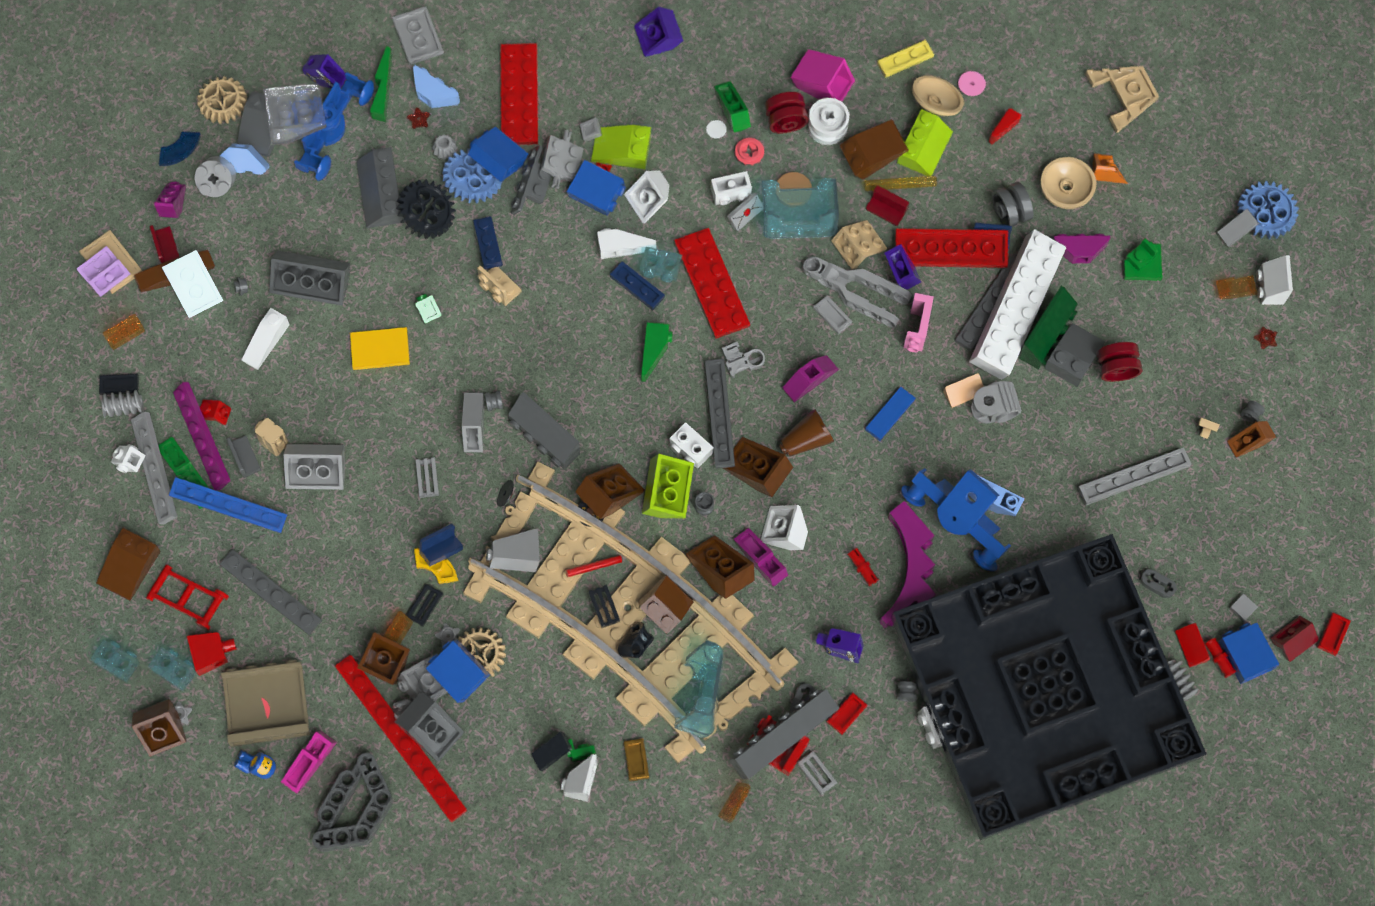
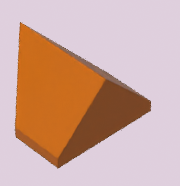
(1106, 170)

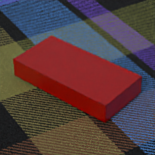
(1334, 634)
(847, 714)

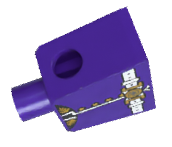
(324, 71)
(842, 644)

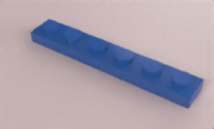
(227, 505)

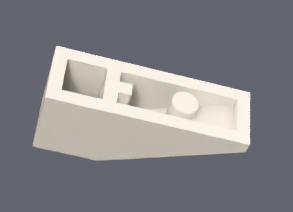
(621, 243)
(265, 338)

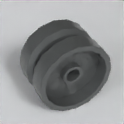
(1012, 204)

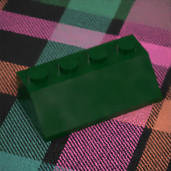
(1049, 328)

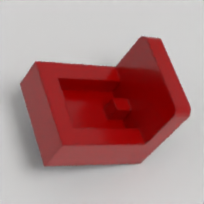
(215, 411)

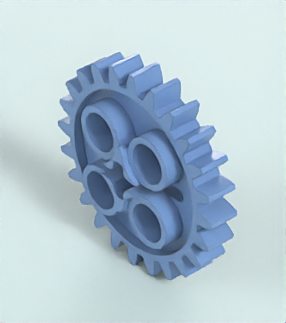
(471, 176)
(1283, 206)

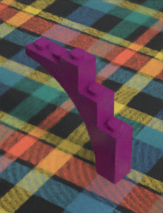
(915, 537)

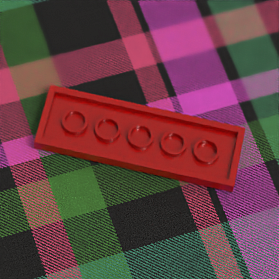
(519, 93)
(955, 247)
(712, 283)

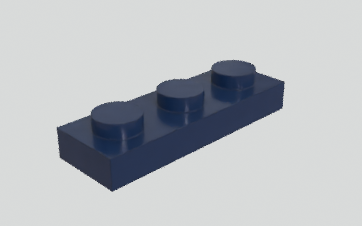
(487, 242)
(637, 285)

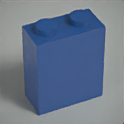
(497, 153)
(596, 188)
(1248, 652)
(457, 670)

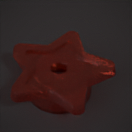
(419, 114)
(1269, 334)

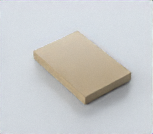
(109, 240)

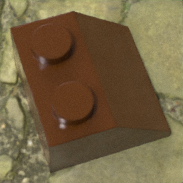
(665, 604)
(384, 659)
(158, 727)

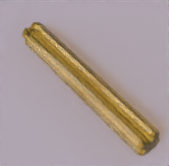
(901, 183)

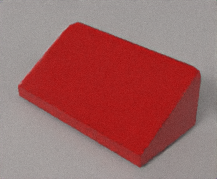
(1192, 645)

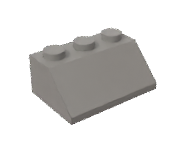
(314, 466)

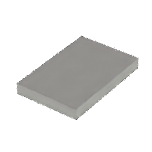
(417, 35)

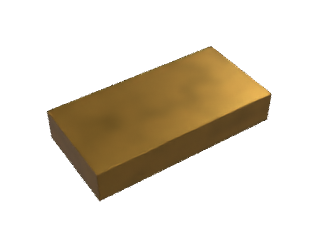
(636, 759)

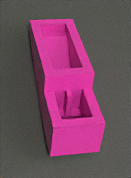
(308, 761)

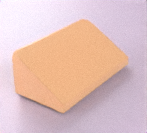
(963, 390)

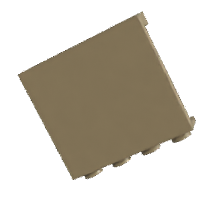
(282, 689)

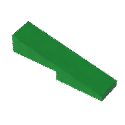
(382, 78)
(180, 463)

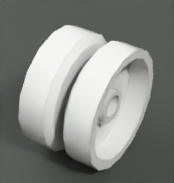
(828, 121)

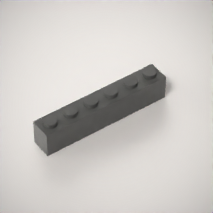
(783, 734)

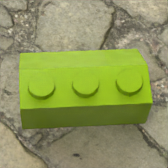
(925, 143)
(667, 487)

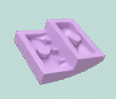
(103, 271)

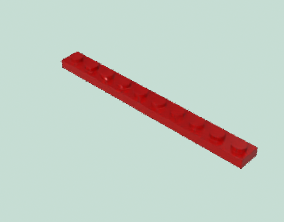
(405, 745)

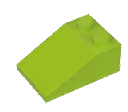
(623, 146)

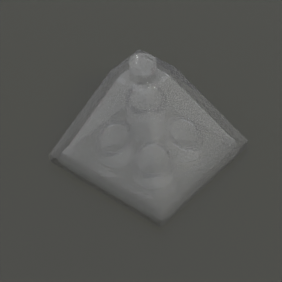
(293, 112)

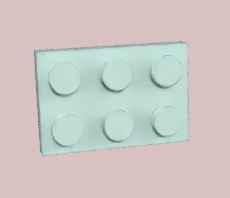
(192, 283)

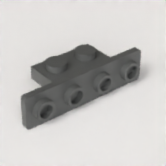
(533, 183)

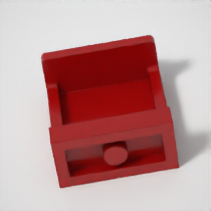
(788, 759)

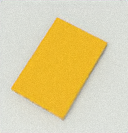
(380, 348)

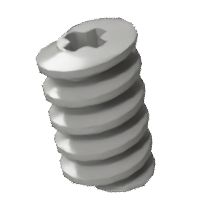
(121, 403)
(1181, 680)

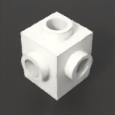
(127, 458)

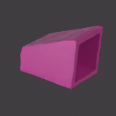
(823, 76)

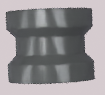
(493, 400)
(1252, 412)
(907, 691)

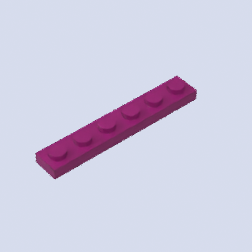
(201, 436)

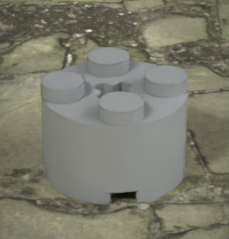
(220, 168)

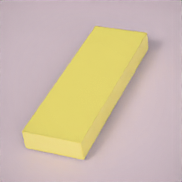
(905, 58)

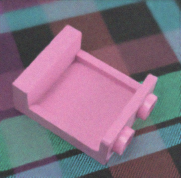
(921, 306)

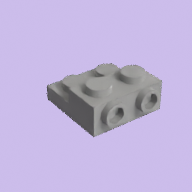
(419, 679)

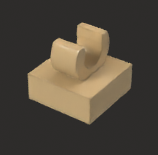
(1207, 427)

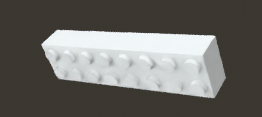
(1017, 304)

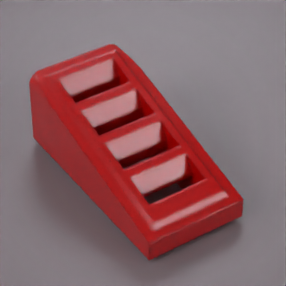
(1007, 122)

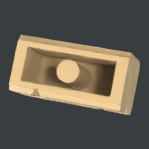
(271, 436)

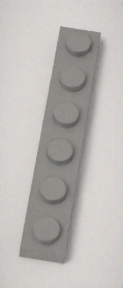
(154, 468)
(1134, 476)

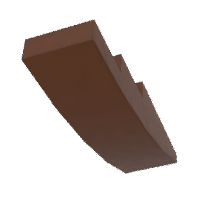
(156, 278)

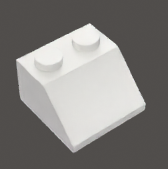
(1275, 281)

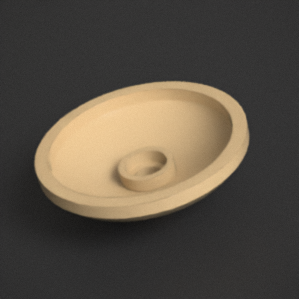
(937, 96)
(1072, 174)

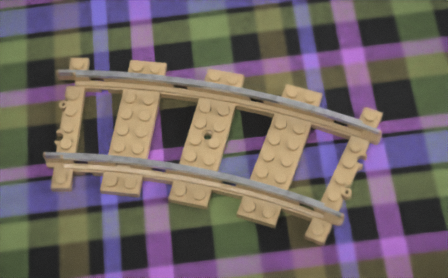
(597, 647)

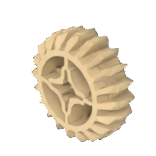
(208, 100)
(485, 649)

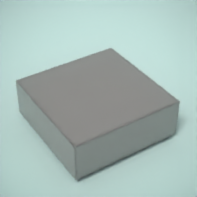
(590, 129)
(1243, 607)

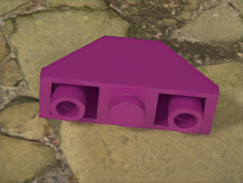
(171, 200)
(1082, 247)
(809, 377)

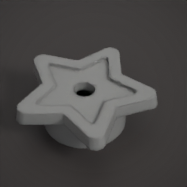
(453, 632)
(184, 712)

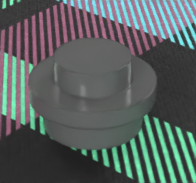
(240, 286)

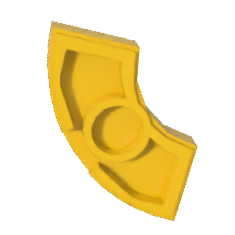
(442, 570)

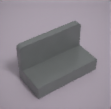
(244, 456)

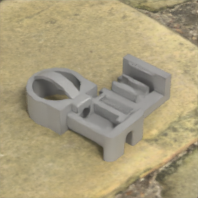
(738, 362)

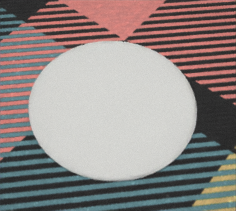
(716, 129)

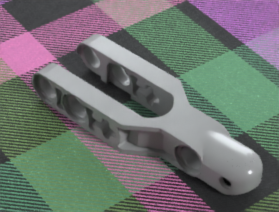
(837, 278)

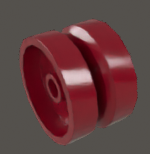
(786, 112)
(1119, 361)

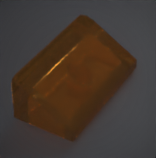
(124, 332)
(398, 627)
(734, 802)

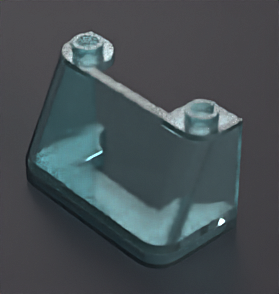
(800, 211)
(708, 668)

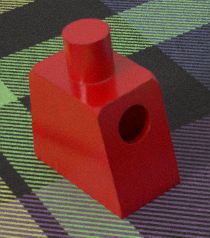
(209, 651)

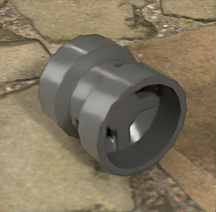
(707, 501)

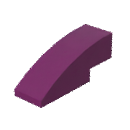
(761, 556)

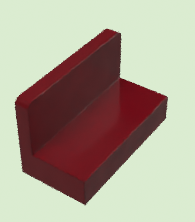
(887, 206)
(164, 244)
(1295, 638)

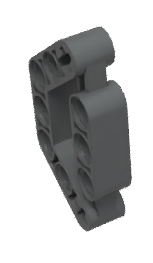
(325, 829)

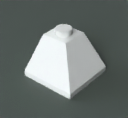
(648, 194)
(785, 527)
(580, 779)

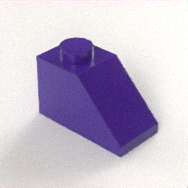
(902, 267)

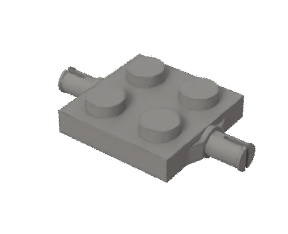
(561, 158)

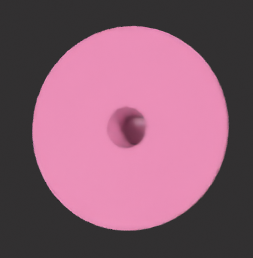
(972, 83)

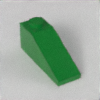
(733, 106)
(655, 346)

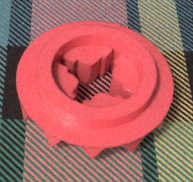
(754, 145)

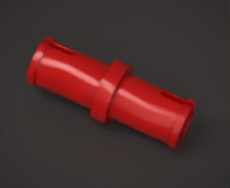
(863, 567)
(1220, 657)

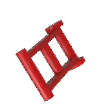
(200, 621)

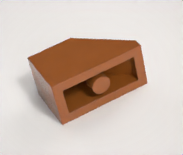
(1251, 438)

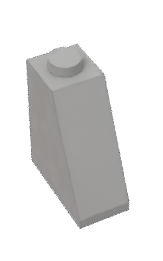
(473, 422)
(515, 552)

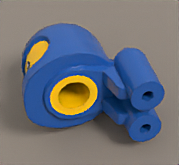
(259, 765)

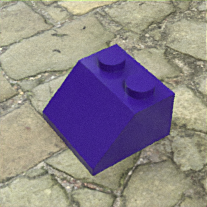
(658, 32)

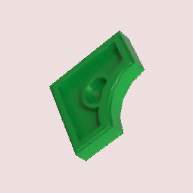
(1151, 271)

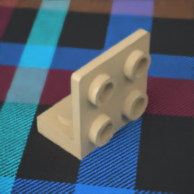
(858, 242)
(499, 284)

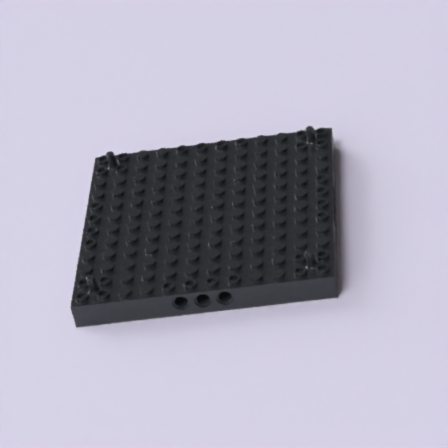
(1047, 686)

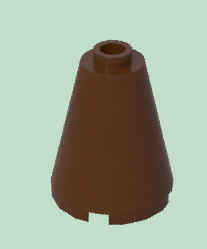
(806, 435)

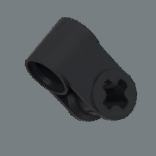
(635, 642)

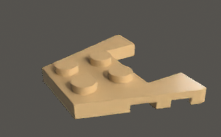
(1132, 89)

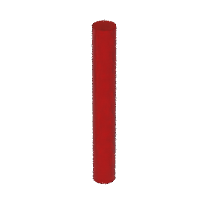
(593, 566)

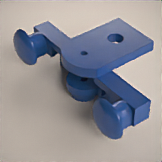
(335, 124)
(960, 514)

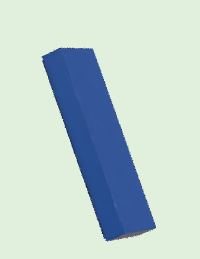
(890, 414)

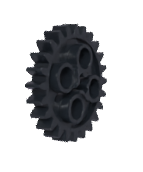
(411, 199)

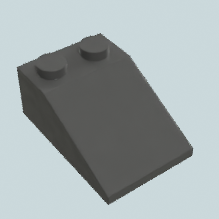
(254, 125)
(1074, 355)
(429, 726)

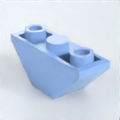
(432, 90)
(245, 158)
(1006, 503)

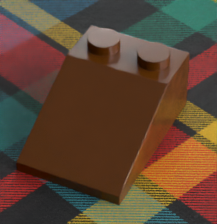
(874, 149)
(759, 466)
(609, 490)
(127, 564)
(722, 566)

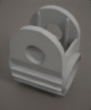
(1002, 402)

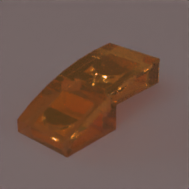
(1236, 288)

